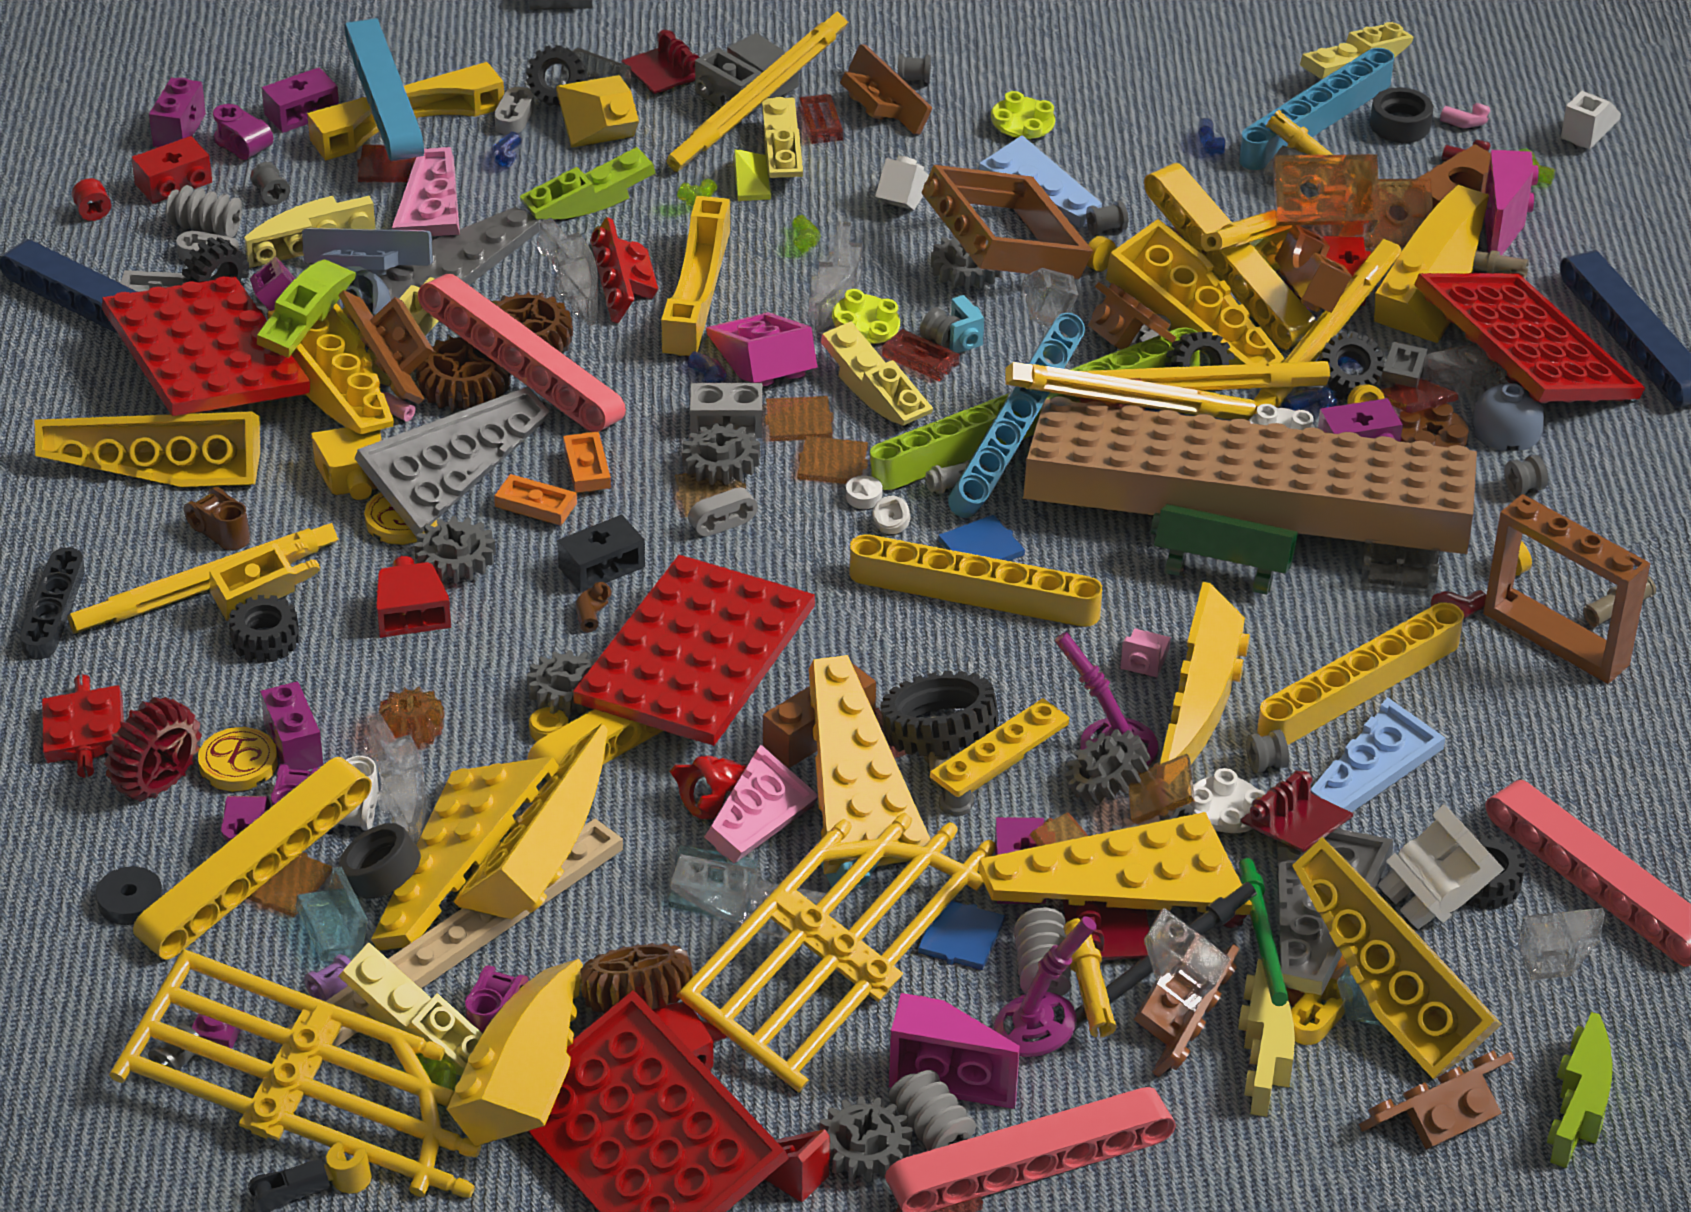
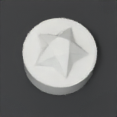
(863, 492)
(891, 515)

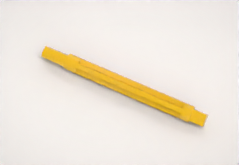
(757, 91)
(1243, 231)
(1331, 323)
(1230, 376)
(1127, 391)
(181, 584)

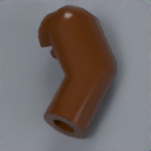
(590, 603)

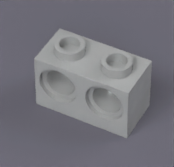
(726, 404)

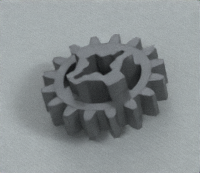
(956, 265)
(721, 453)
(456, 548)
(555, 680)
(1107, 766)
(866, 1138)

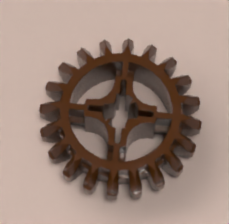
(541, 316)
(460, 375)
(649, 970)

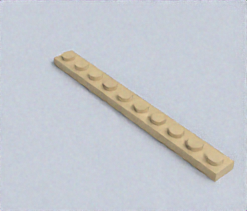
(470, 930)

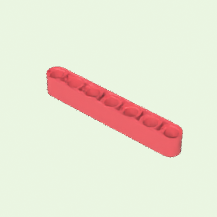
(521, 352)
(1595, 867)
(1030, 1151)

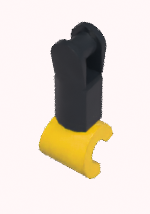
(284, 1186)

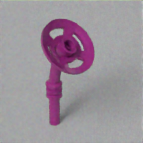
(1099, 687)
(1034, 1011)

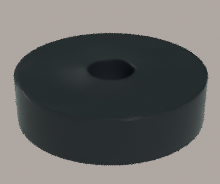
(114, 893)

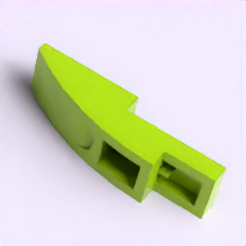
(581, 194)
(302, 304)
(1584, 1090)

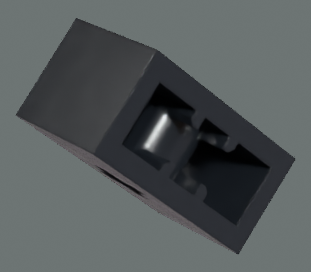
(601, 553)

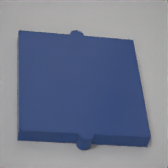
(983, 538)
(962, 935)

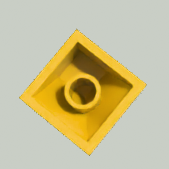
(597, 110)

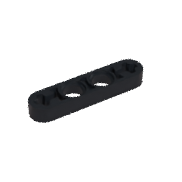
(52, 602)

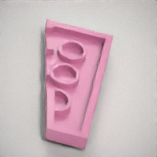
(430, 195)
(759, 806)

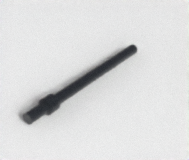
(1216, 913)

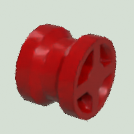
(94, 191)

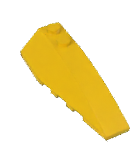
(1440, 245)
(1181, 285)
(342, 374)
(159, 448)
(1207, 674)
(540, 839)
(1395, 969)
(519, 1059)

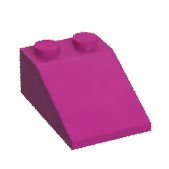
(1510, 197)
(765, 347)
(964, 1052)

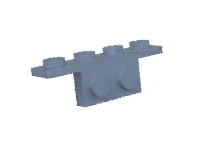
(368, 248)

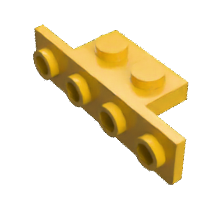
(999, 748)

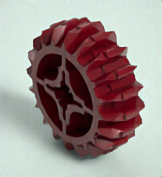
(152, 748)

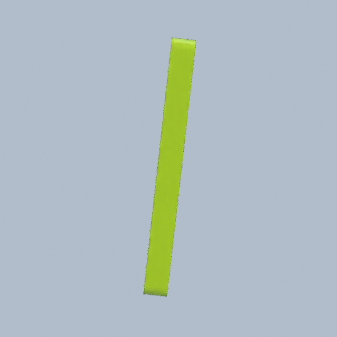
(959, 435)

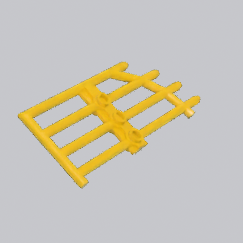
(831, 941)
(295, 1067)

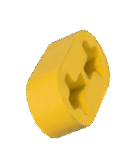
(1325, 1015)

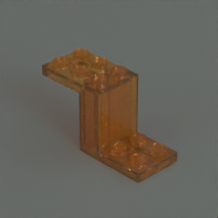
(1349, 197)

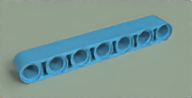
(384, 90)
(1320, 104)
(1008, 425)

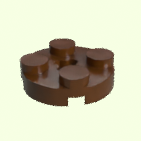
(1421, 425)

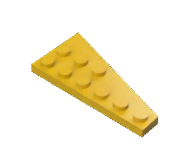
(854, 762)
(461, 832)
(1126, 868)

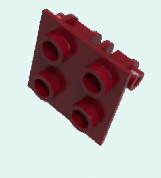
(664, 66)
(1294, 813)
(1118, 930)

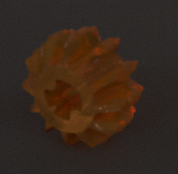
(413, 714)

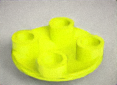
(1023, 116)
(872, 316)

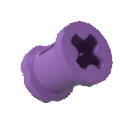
(326, 981)

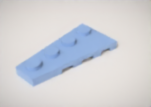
(1025, 159)
(1381, 755)

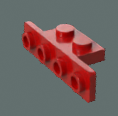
(622, 269)

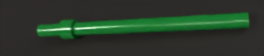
(1264, 934)

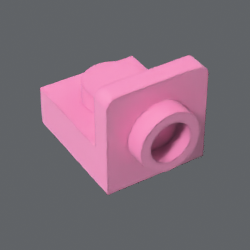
(1144, 652)

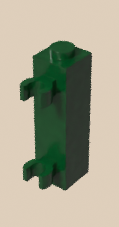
(1223, 539)

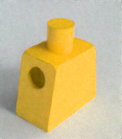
(335, 460)

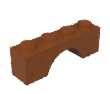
(1309, 271)

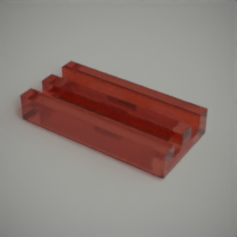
(823, 132)
(920, 354)

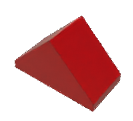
(806, 1164)

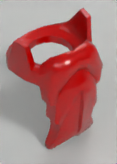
(720, 776)

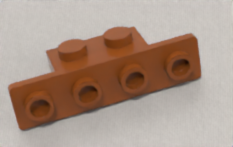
(884, 91)
(1123, 316)
(393, 339)
(1175, 1022)
(1449, 1108)

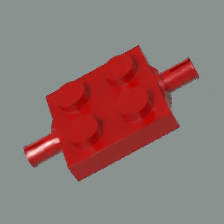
(81, 724)

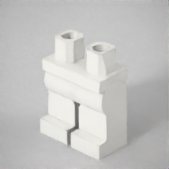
(1441, 868)

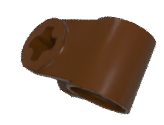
(219, 519)

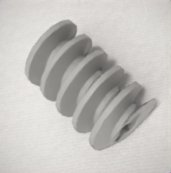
(204, 211)
(1035, 935)
(931, 1110)

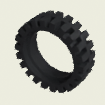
(937, 693)

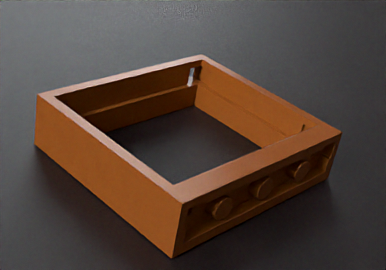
(1060, 245)
(1543, 625)

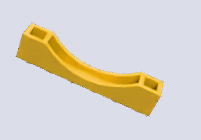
(464, 92)
(689, 306)

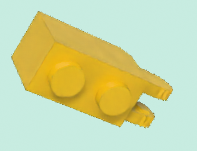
(260, 573)

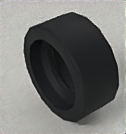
(1401, 128)
(398, 863)

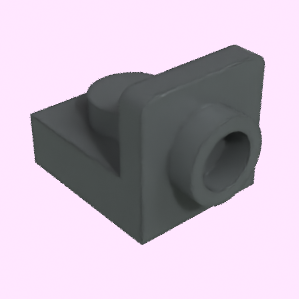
(1404, 365)

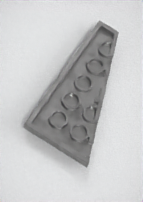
(467, 254)
(442, 460)
(1305, 941)

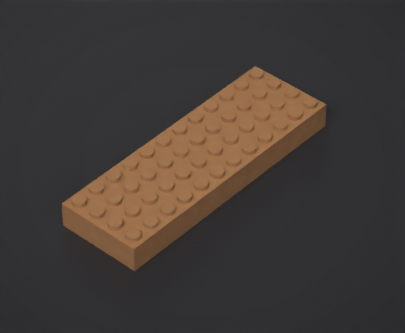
(1253, 473)

